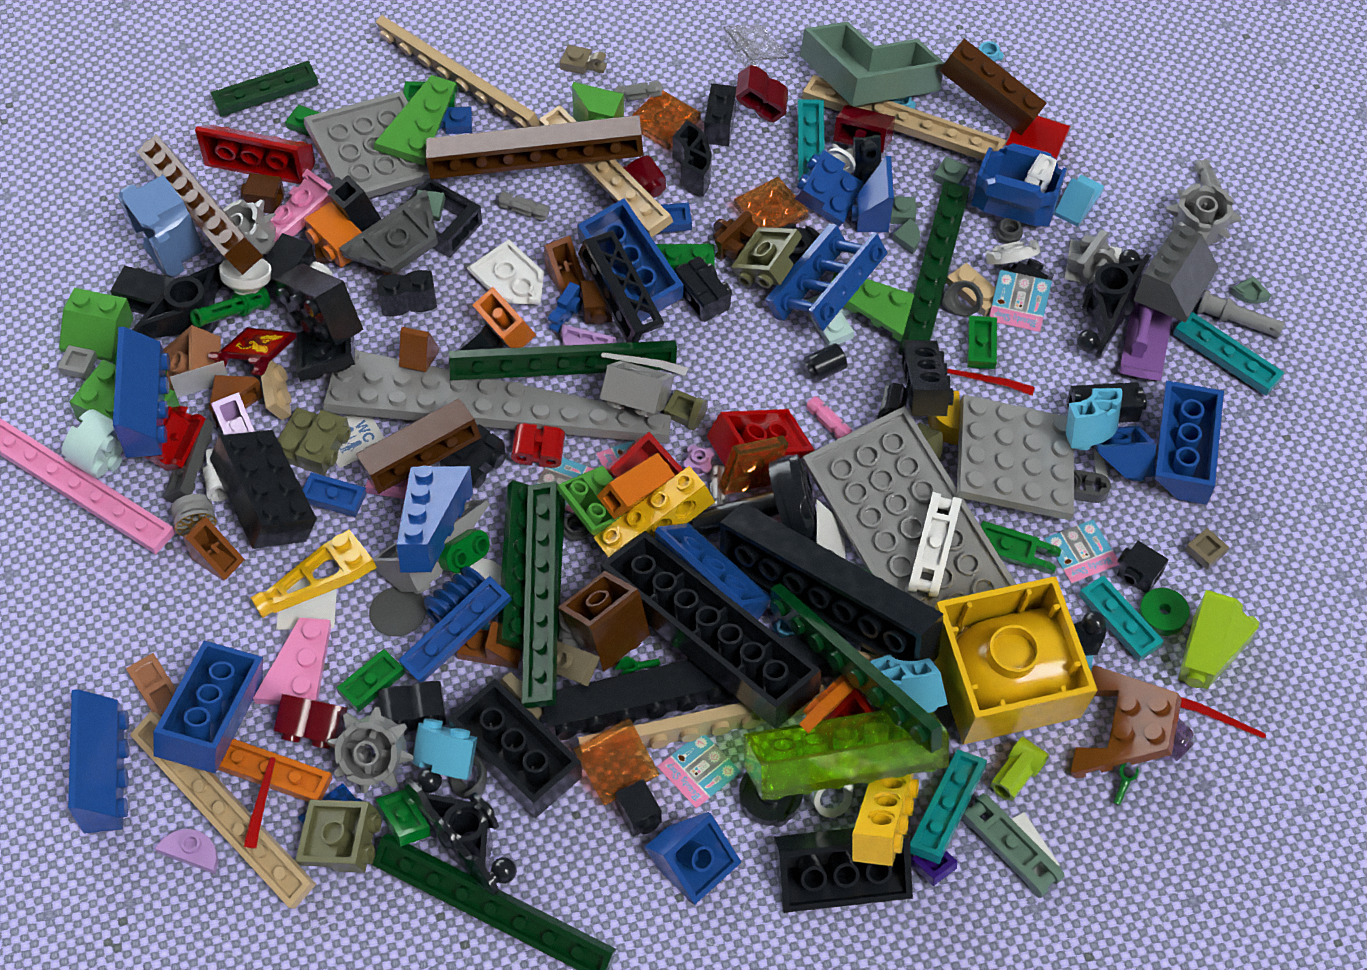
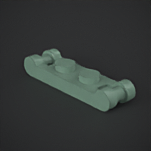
(1012, 845)

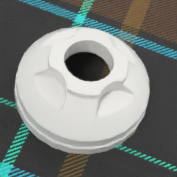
(250, 281)

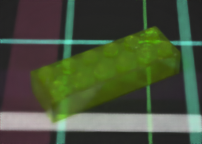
(836, 755)

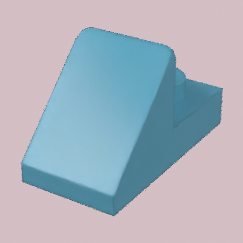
(1078, 199)

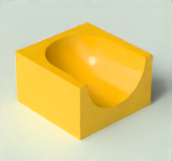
(1012, 660)

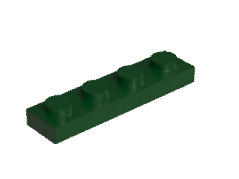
(264, 88)

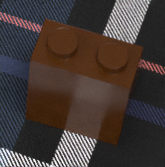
(606, 619)

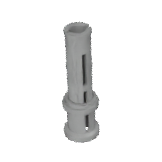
(1227, 310)

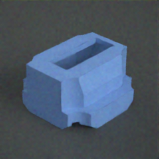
(165, 222)

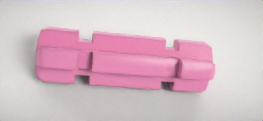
(828, 417)

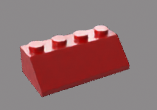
(254, 153)

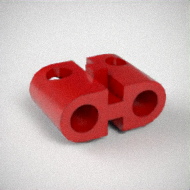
(538, 445)

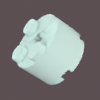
(93, 445)

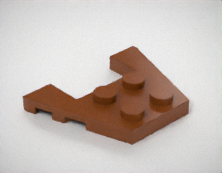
(1141, 724)

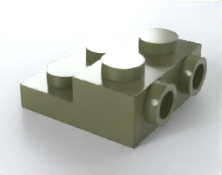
(766, 257)
(314, 439)
(339, 835)

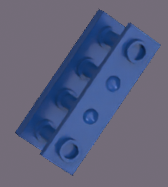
(813, 264)

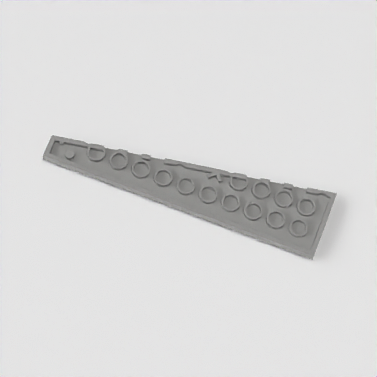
(385, 390)

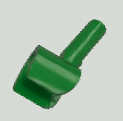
(630, 665)
(1124, 784)

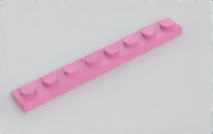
(83, 489)

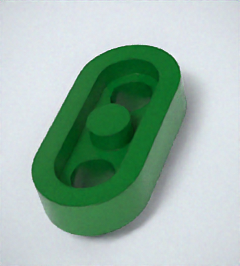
(464, 550)

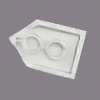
(510, 274)

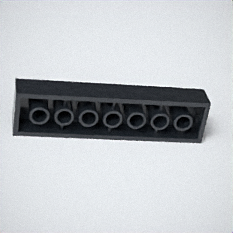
(832, 587)
(716, 631)

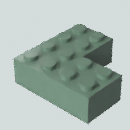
(867, 71)

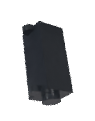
(353, 202)
(1132, 402)

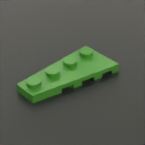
(417, 121)

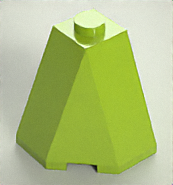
(1215, 639)

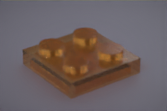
(663, 117)
(772, 205)
(749, 464)
(615, 760)

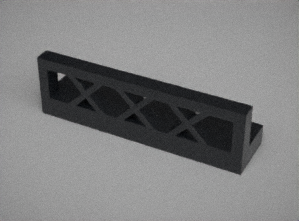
(612, 292)

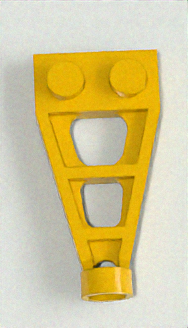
(346, 553)

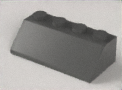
(1178, 274)

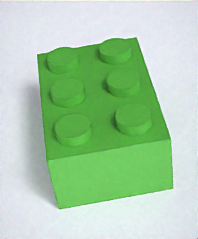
(99, 392)

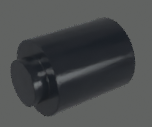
(824, 363)

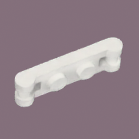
(935, 544)

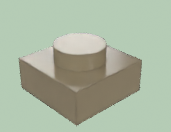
(1207, 548)

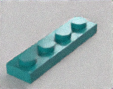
(810, 131)
(1229, 353)
(947, 806)

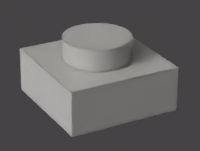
(77, 362)

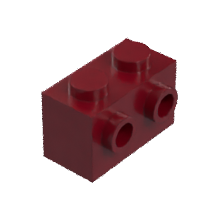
(863, 123)

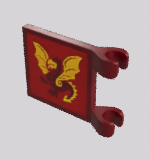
(256, 346)

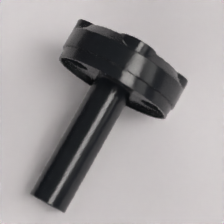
(789, 499)

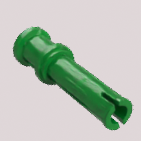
(238, 304)

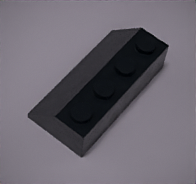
(819, 872)

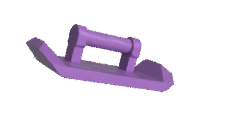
(1145, 343)

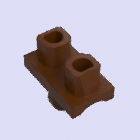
(731, 233)

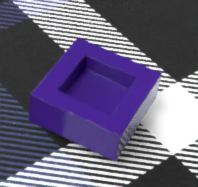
(932, 871)

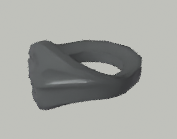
(952, 302)
(461, 788)

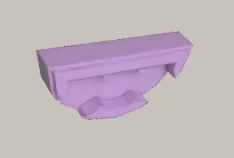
(578, 336)
(190, 848)

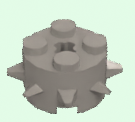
(1205, 211)
(253, 224)
(356, 760)

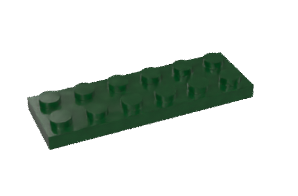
(511, 617)

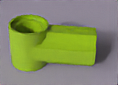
(1022, 764)

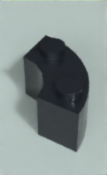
(693, 153)

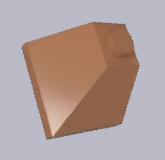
(191, 351)

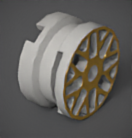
(190, 510)

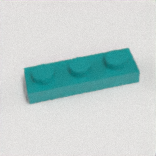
(1121, 618)

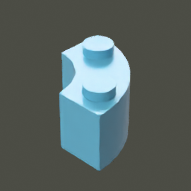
(1094, 418)
(918, 679)
(444, 749)

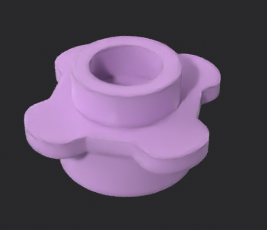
(699, 466)

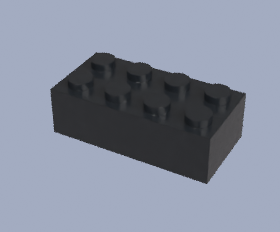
(262, 489)
(518, 748)

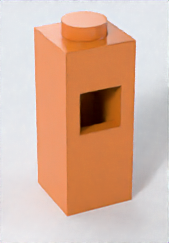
(635, 485)

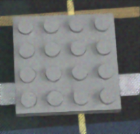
(347, 142)
(1015, 458)

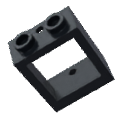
(465, 224)

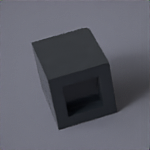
(483, 339)

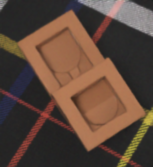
(152, 683)

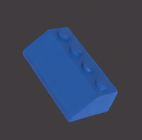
(140, 394)
(1189, 441)
(714, 566)
(97, 762)

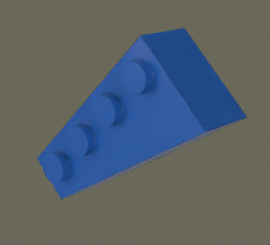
(429, 511)

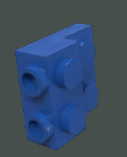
(828, 188)

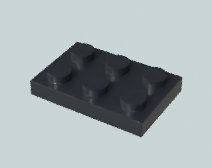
(319, 357)

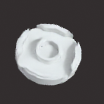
(1012, 252)

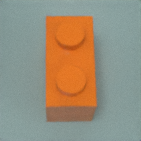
(330, 230)
(504, 319)

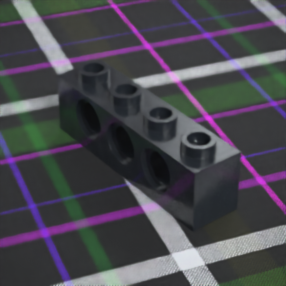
(926, 378)

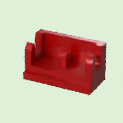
(181, 436)

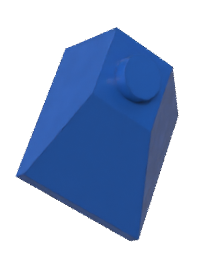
(875, 200)
(1130, 452)
(693, 855)

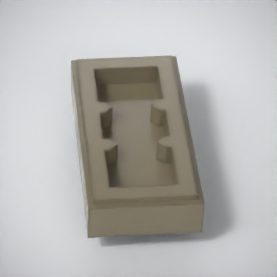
(575, 663)

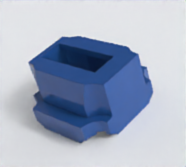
(1004, 193)

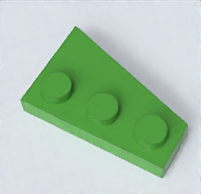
(883, 305)

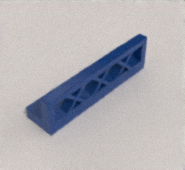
(454, 630)

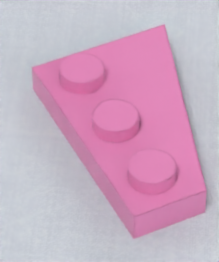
(303, 201)
(298, 665)

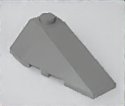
(388, 562)

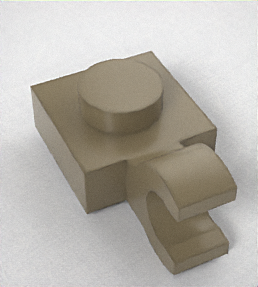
(580, 59)

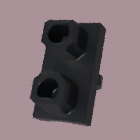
(866, 156)

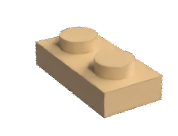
(967, 273)
(275, 391)

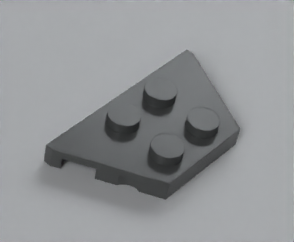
(396, 237)

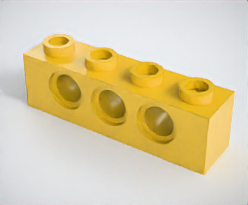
(671, 504)
(884, 819)

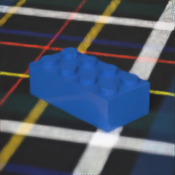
(647, 259)
(208, 707)

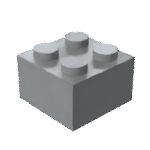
(636, 387)

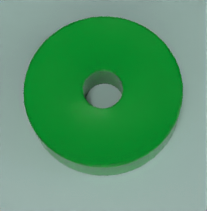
(1167, 600)

